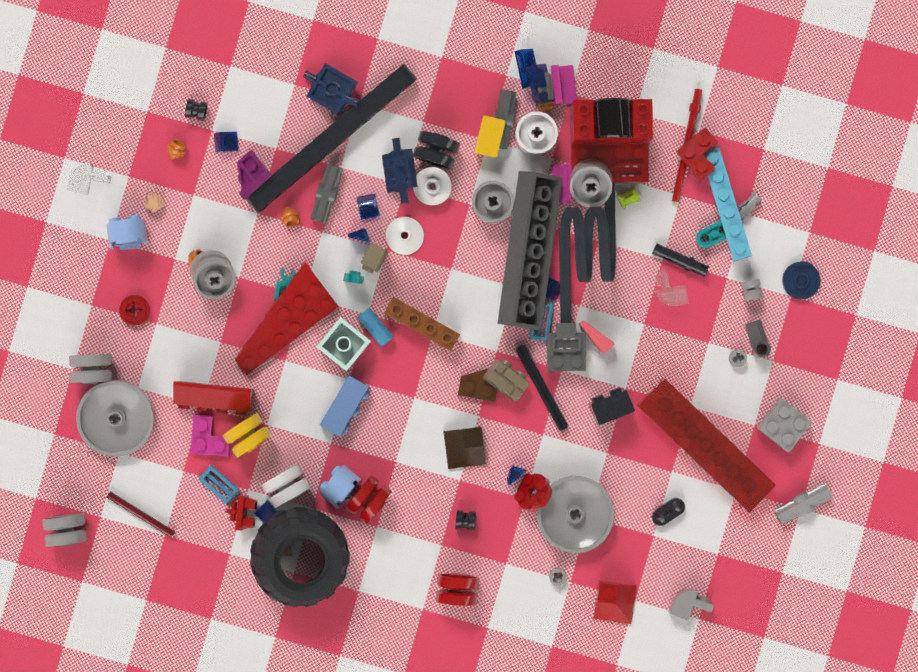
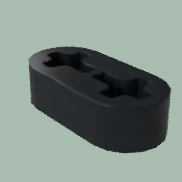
(671, 515)

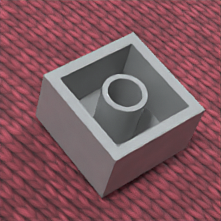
(784, 425)

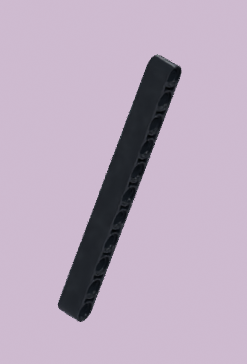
(331, 138)

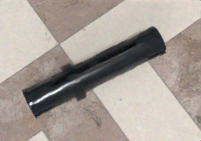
(681, 260)

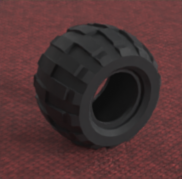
(282, 530)

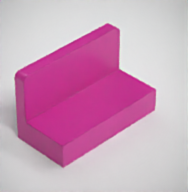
(563, 84)
(564, 172)

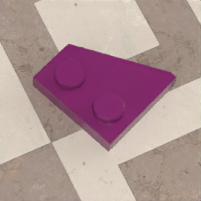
(251, 174)

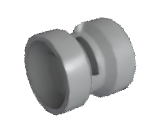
(752, 294)

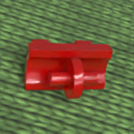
(242, 521)

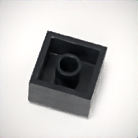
(611, 406)

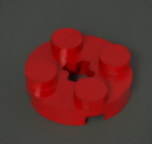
(533, 501)

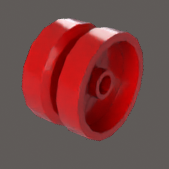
(369, 500)
(457, 592)

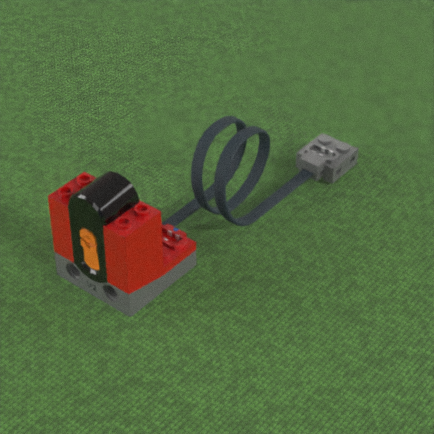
(618, 136)

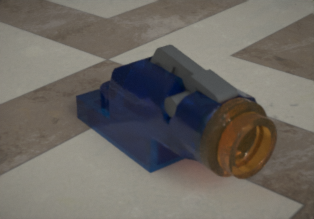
(536, 78)

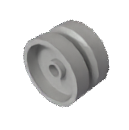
(581, 182)
(504, 202)
(212, 274)
(90, 368)
(65, 532)

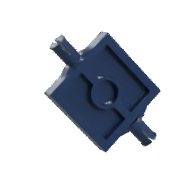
(332, 89)
(399, 170)

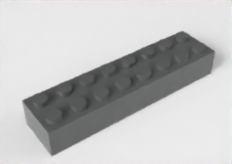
(529, 250)

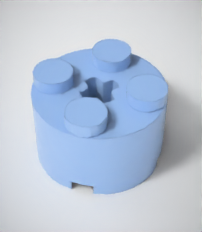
(127, 232)
(340, 486)

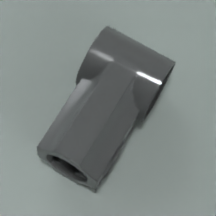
(757, 336)

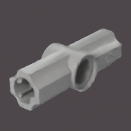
(803, 504)

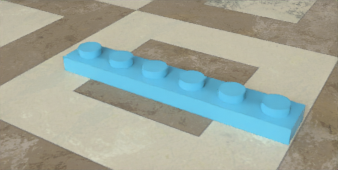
(727, 207)

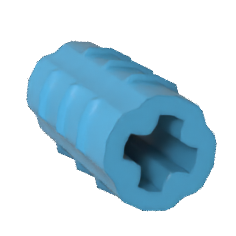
(375, 327)

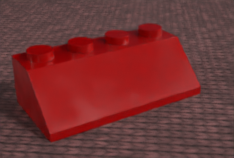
(212, 396)

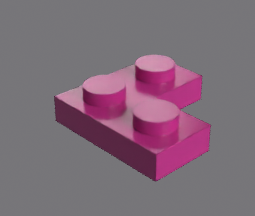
(202, 440)

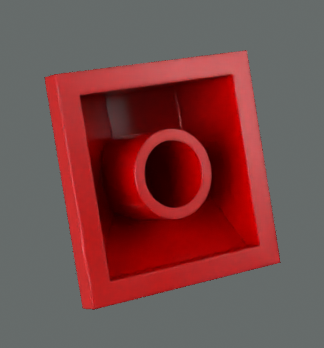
(614, 602)

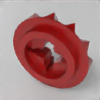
(128, 303)

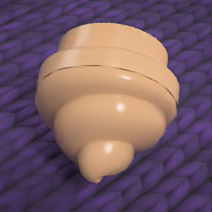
(153, 202)

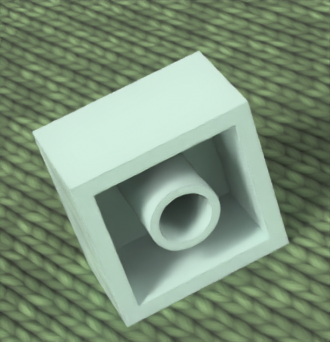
(343, 344)

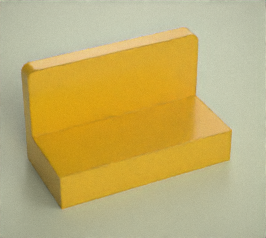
(489, 136)

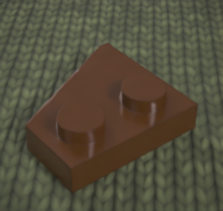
(476, 387)

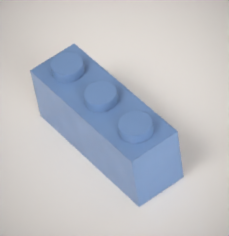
(345, 406)

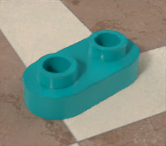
(713, 234)

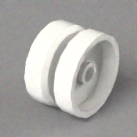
(538, 122)
(286, 486)

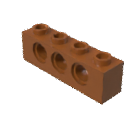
(422, 323)

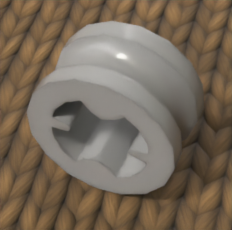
(733, 354)
(563, 577)

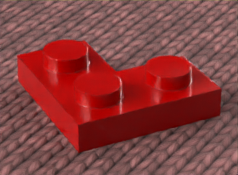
(693, 153)

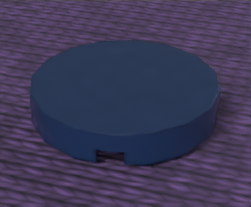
(801, 280)

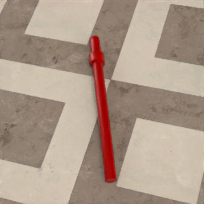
(694, 109)

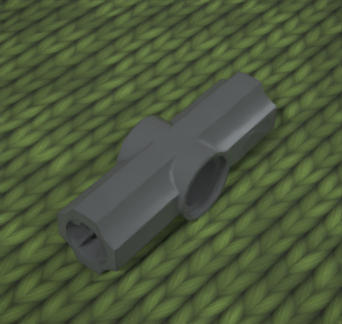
(506, 112)
(326, 193)

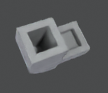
(685, 600)

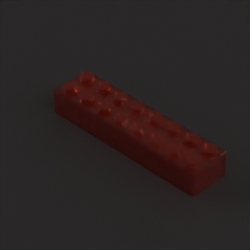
(706, 445)

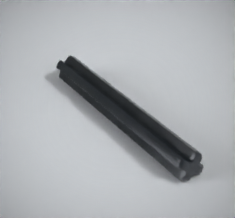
(542, 388)

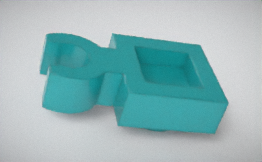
(353, 277)
(281, 285)

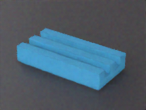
(538, 337)
(214, 490)

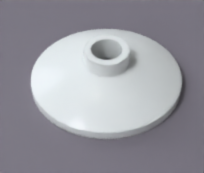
(440, 179)
(401, 245)

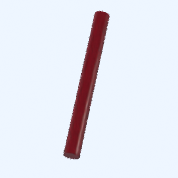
(140, 514)

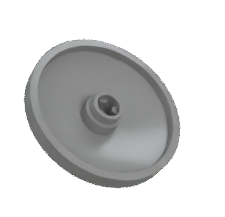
(115, 418)
(576, 515)

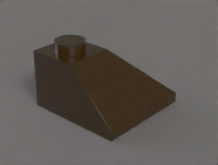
(464, 447)

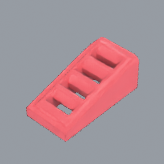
(599, 340)

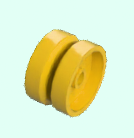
(247, 435)

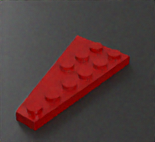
(292, 314)

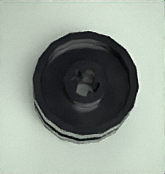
(436, 148)

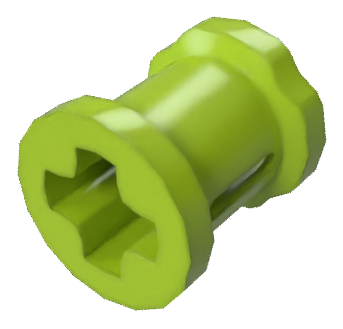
(628, 197)

